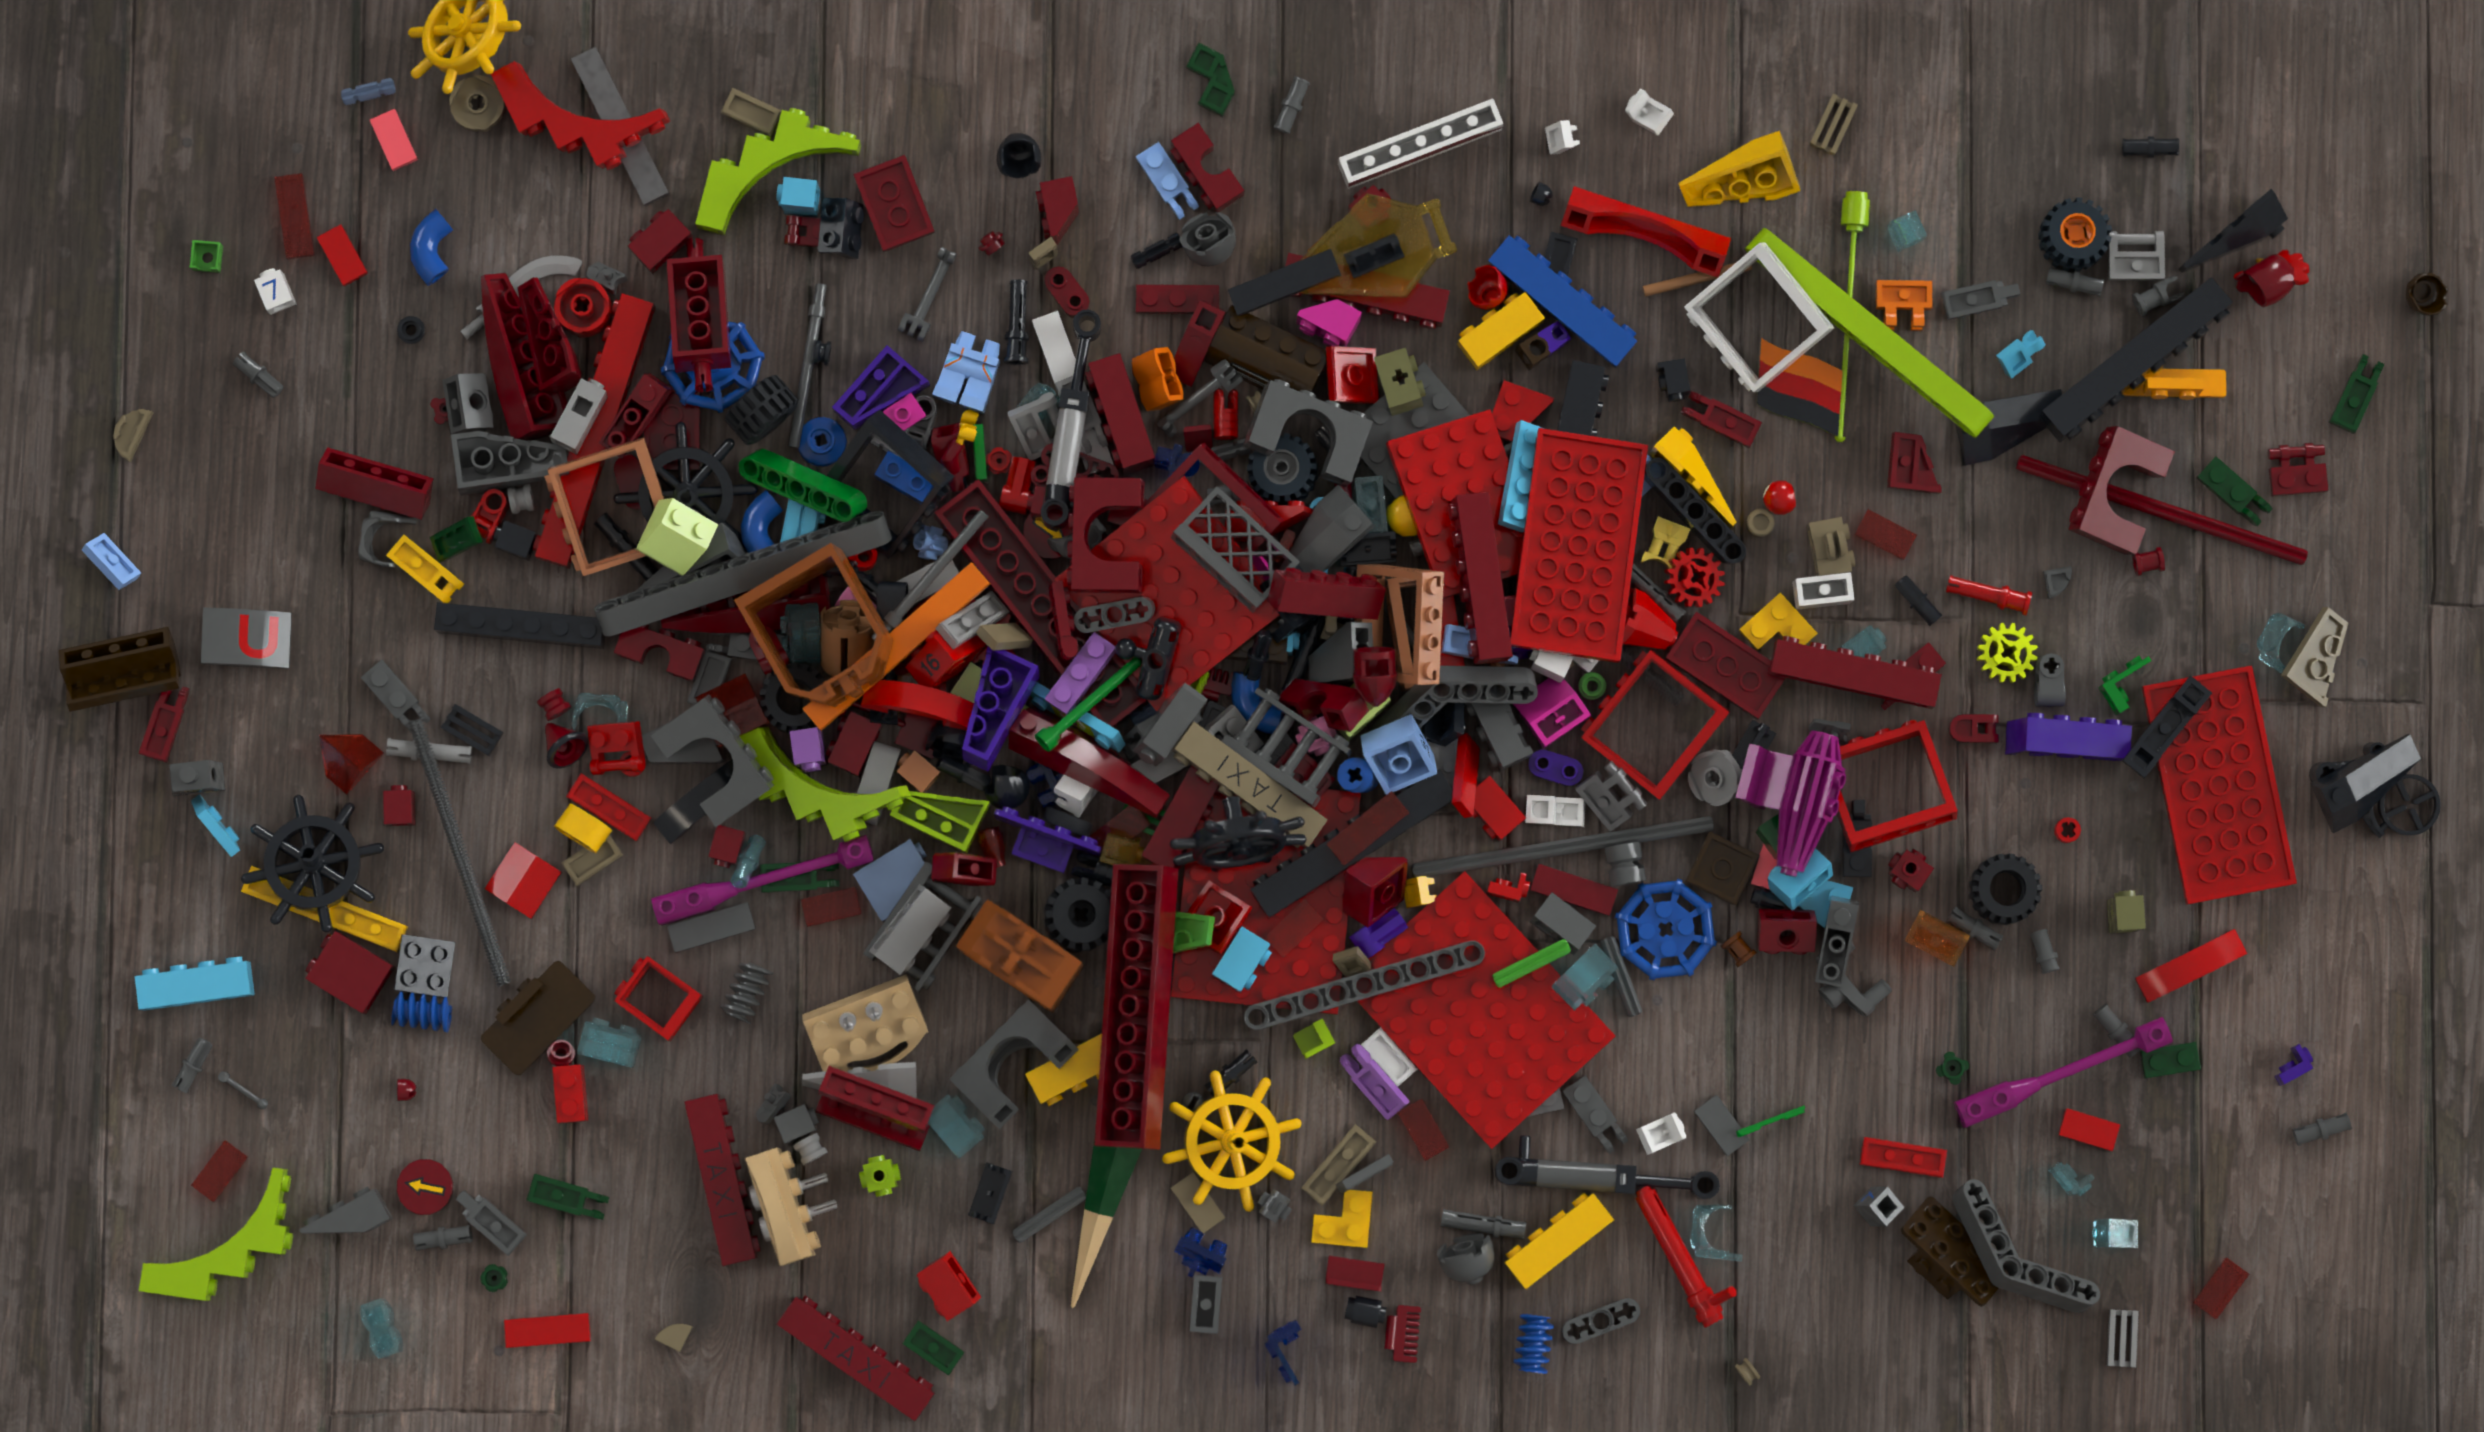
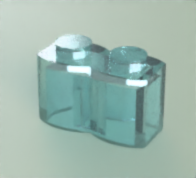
(379, 1321)

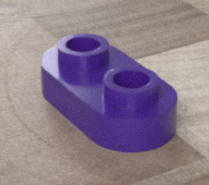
(1555, 770)

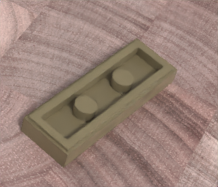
(1338, 1164)

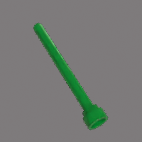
(1049, 736)

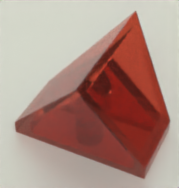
(347, 758)

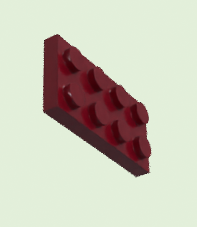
(1725, 665)

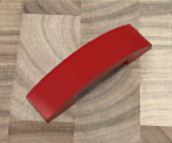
(919, 701)
(2191, 966)

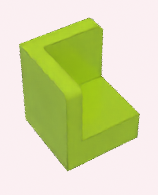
(1314, 1039)

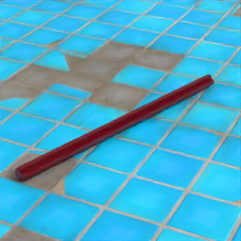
(2167, 511)

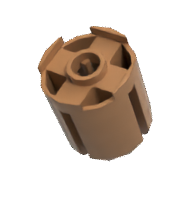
(844, 636)

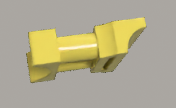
(1669, 533)

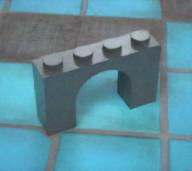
(1345, 429)
(708, 721)
(979, 1075)

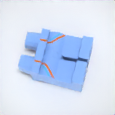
(968, 364)

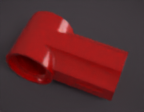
(1017, 489)

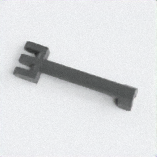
(916, 321)
(1224, 376)

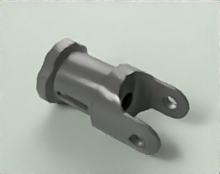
(2155, 297)

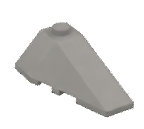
(895, 1076)

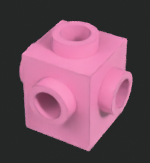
(1319, 746)

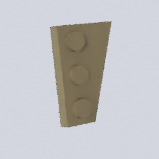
(2315, 658)

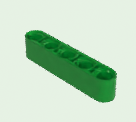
(803, 485)

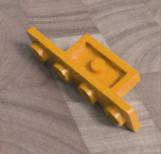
(2182, 383)

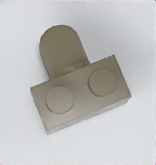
(1829, 547)

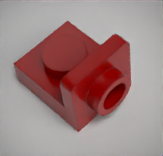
(1504, 890)

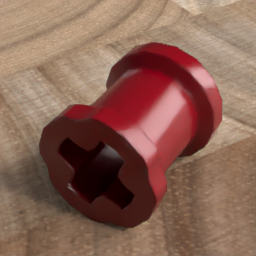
(2148, 561)

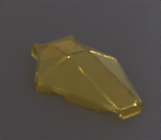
(1372, 220)

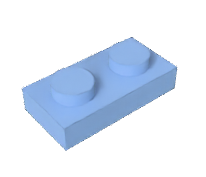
(111, 561)

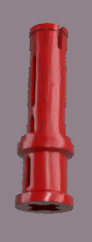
(2003, 596)

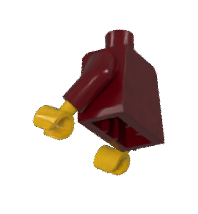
(951, 450)

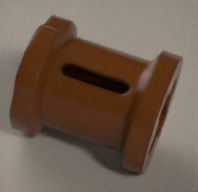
(1738, 949)

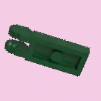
(2356, 396)
(2232, 490)
(801, 882)
(563, 1196)

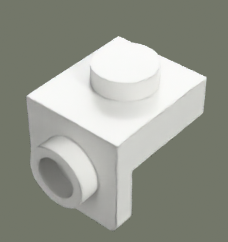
(1648, 112)
(1661, 1133)

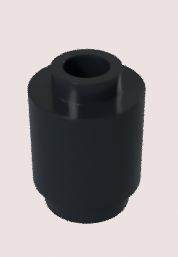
(1365, 1311)

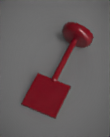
(913, 731)

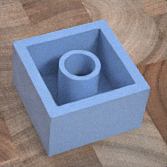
(1398, 754)

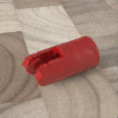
(1225, 419)

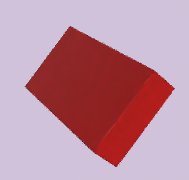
(342, 255)
(2089, 1129)

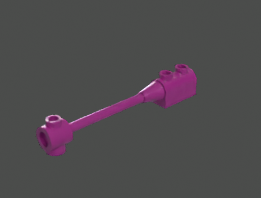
(705, 896)
(2009, 1094)

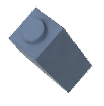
(890, 876)

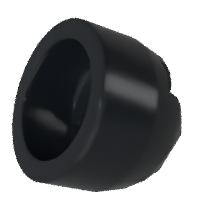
(1541, 194)

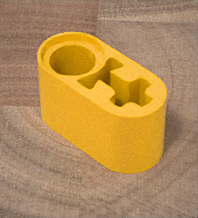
(582, 828)

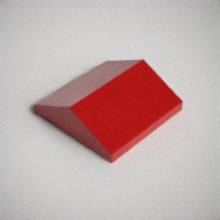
(523, 880)
(1226, 909)

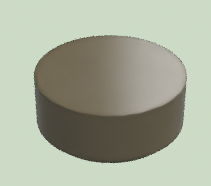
(1760, 522)

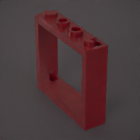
(1233, 482)

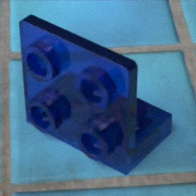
(1286, 1334)

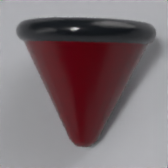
(564, 745)

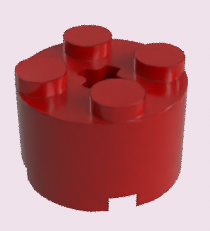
(591, 294)

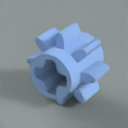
(930, 542)

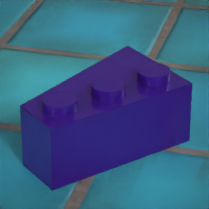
(879, 387)

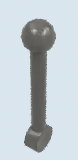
(225, 1077)

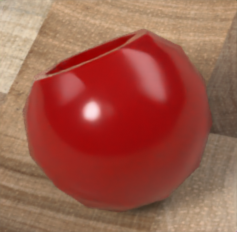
(1779, 497)

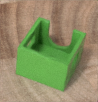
(198, 249)

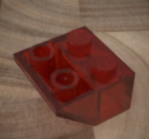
(739, 704)

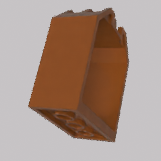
(848, 681)
(1020, 956)

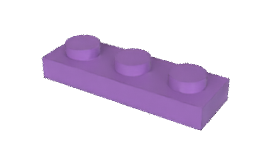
(1081, 674)

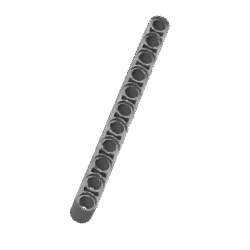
(736, 574)

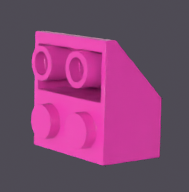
(1331, 321)
(1553, 711)

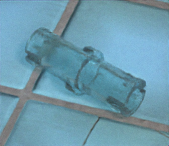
(748, 861)

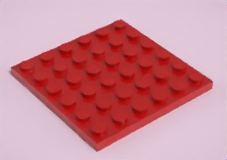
(1181, 590)

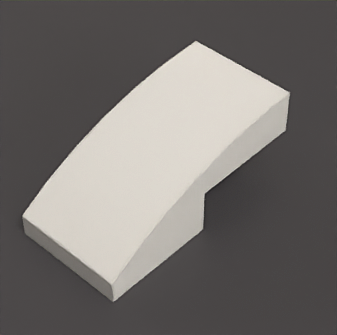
(1555, 811)

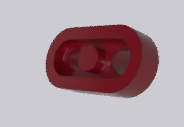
(1066, 291)

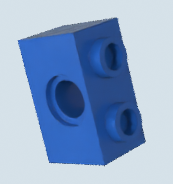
(903, 478)

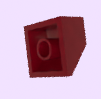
(1374, 887)

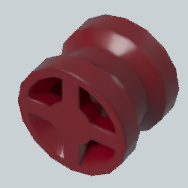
(554, 704)

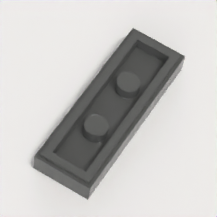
(711, 927)

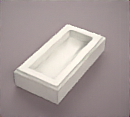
(1389, 1057)

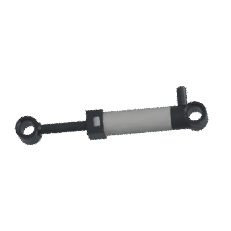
(1069, 429)

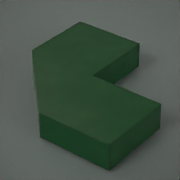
(1213, 67)

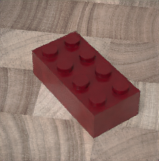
(1122, 416)

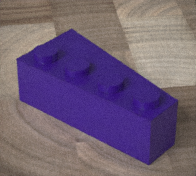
(1000, 698)
(2068, 738)

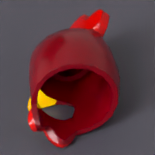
(2274, 277)

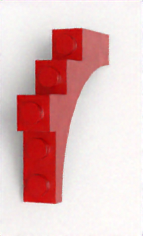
(603, 137)

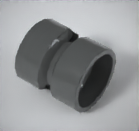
(1625, 864)

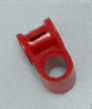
(490, 518)

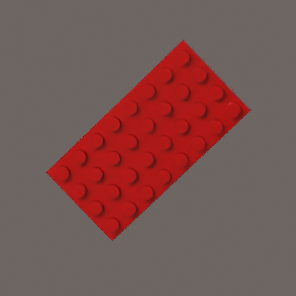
(1578, 545)
(2223, 791)

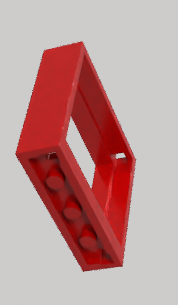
(1610, 704)
(1908, 824)

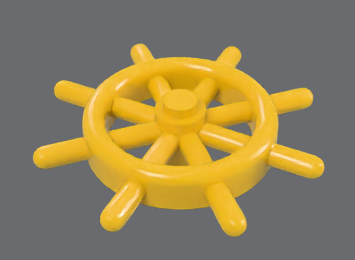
(462, 31)
(1232, 1141)

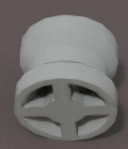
(521, 499)
(810, 1149)

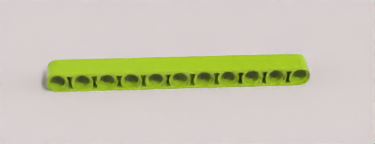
(1880, 340)

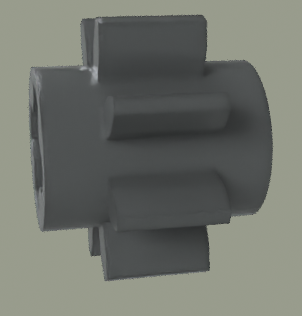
(1274, 1205)

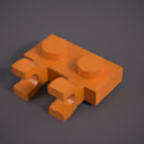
(1904, 295)

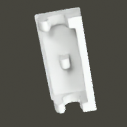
(1076, 793)

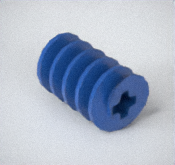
(1349, 779)
(422, 1012)
(1533, 1343)

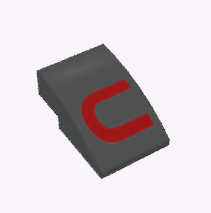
(246, 638)

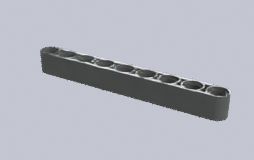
(1378, 985)

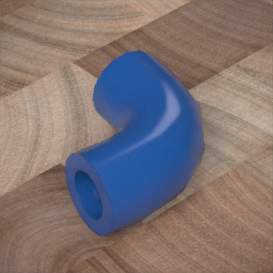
(424, 247)
(757, 520)
(1247, 701)

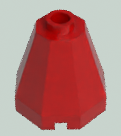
(1647, 623)

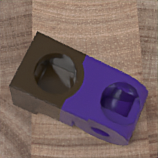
(1542, 345)

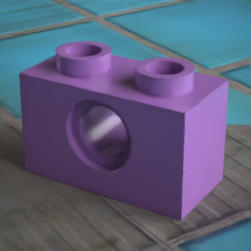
(808, 749)

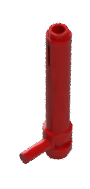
(1699, 1294)

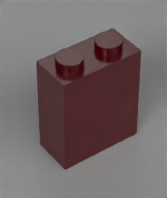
(349, 972)

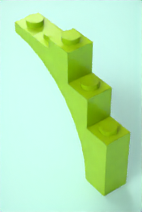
(793, 140)
(811, 800)
(234, 1258)

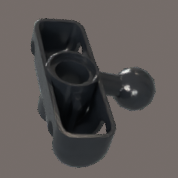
(1151, 673)

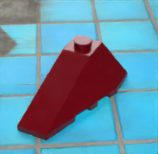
(551, 351)

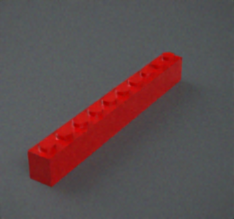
(615, 371)

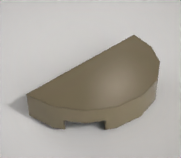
(129, 432)

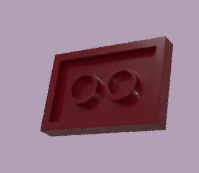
(894, 203)
(661, 433)

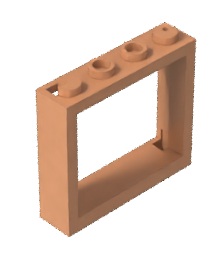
(563, 509)
(1427, 619)
(1398, 627)

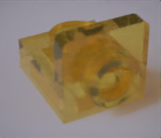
(1121, 850)

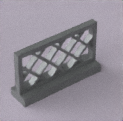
(1216, 564)

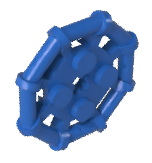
(720, 377)
(1681, 927)

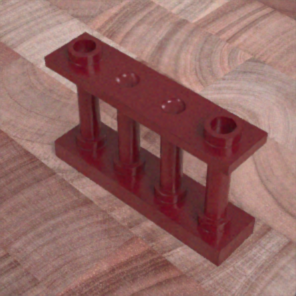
(874, 1108)

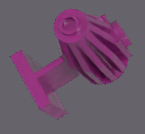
(1802, 790)

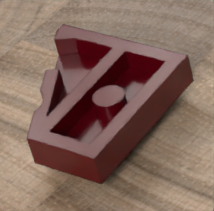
(1910, 465)

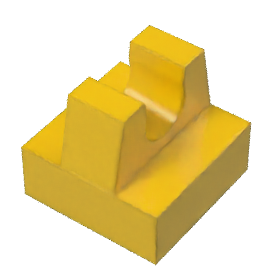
(1417, 891)

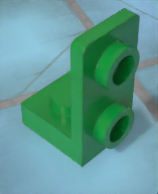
(2116, 696)

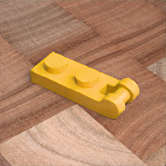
(424, 568)

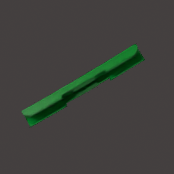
(1757, 1126)

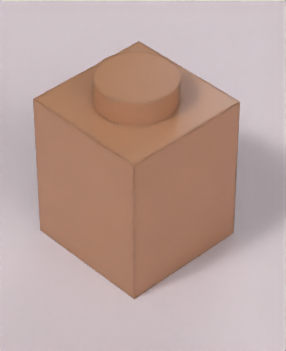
(917, 771)

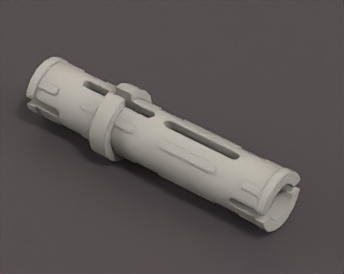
(442, 752)

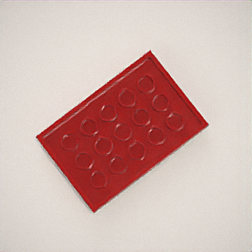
(1449, 462)

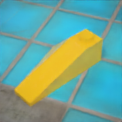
(1752, 171)
(1686, 460)

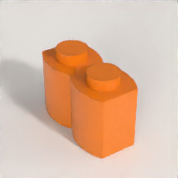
(1157, 379)

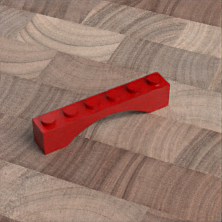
(1697, 247)

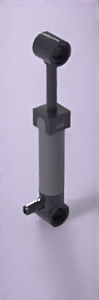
(1591, 1175)

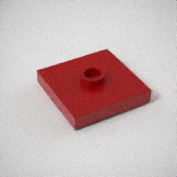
(1352, 375)

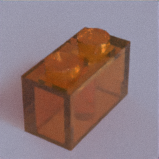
(1937, 938)

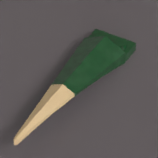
(1106, 1184)

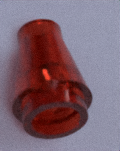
(992, 844)

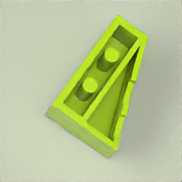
(943, 817)

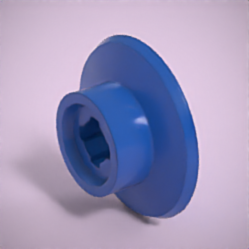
(824, 454)

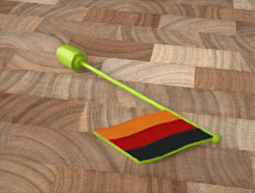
(1810, 387)

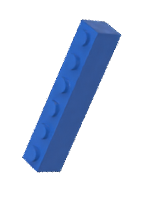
(1562, 301)

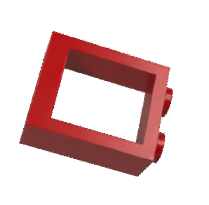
(625, 989)

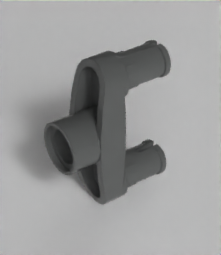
(1861, 1003)

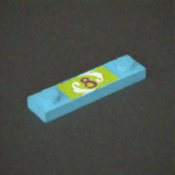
(1103, 733)

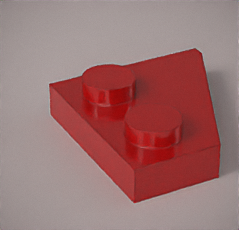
(1517, 404)

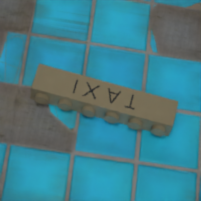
(1242, 779)

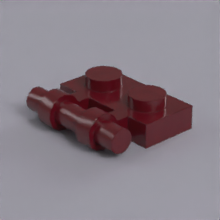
(2299, 478)

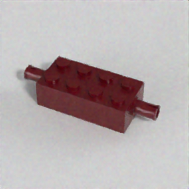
(698, 314)

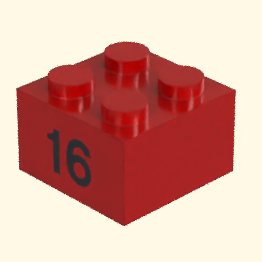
(939, 662)

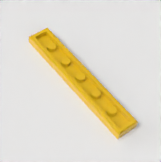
(343, 915)

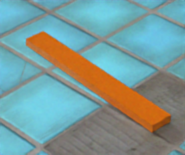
(912, 633)

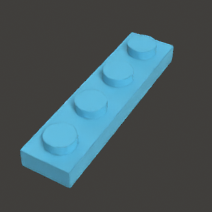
(1518, 477)

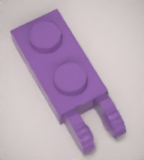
(1374, 1082)

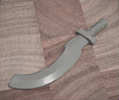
(538, 268)

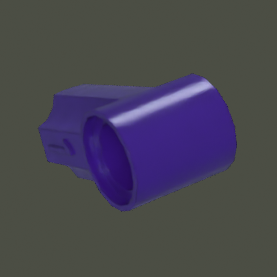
(1373, 938)

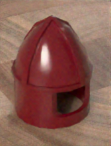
(1375, 673)

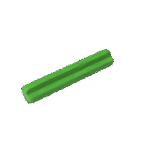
(1531, 963)

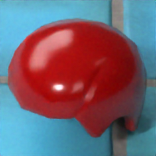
(1487, 288)

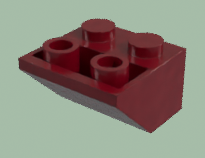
(1060, 206)

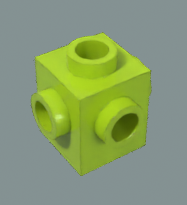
(890, 1180)

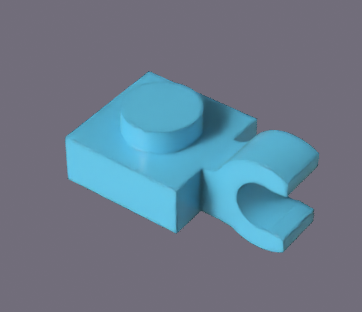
(2017, 354)

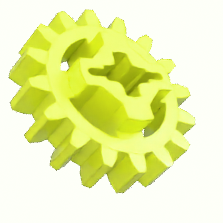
(2014, 664)

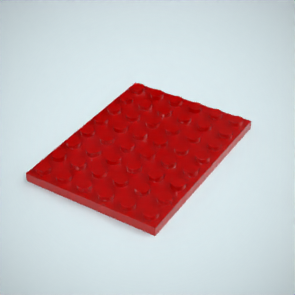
(1309, 962)
(1479, 1043)

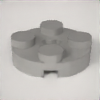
(1700, 777)

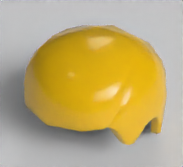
(1399, 517)

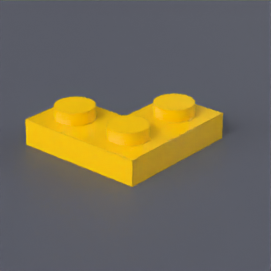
(1779, 618)
(1351, 1228)

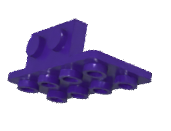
(1045, 845)

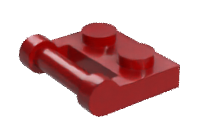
(615, 738)

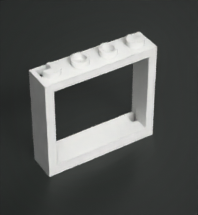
(1715, 337)

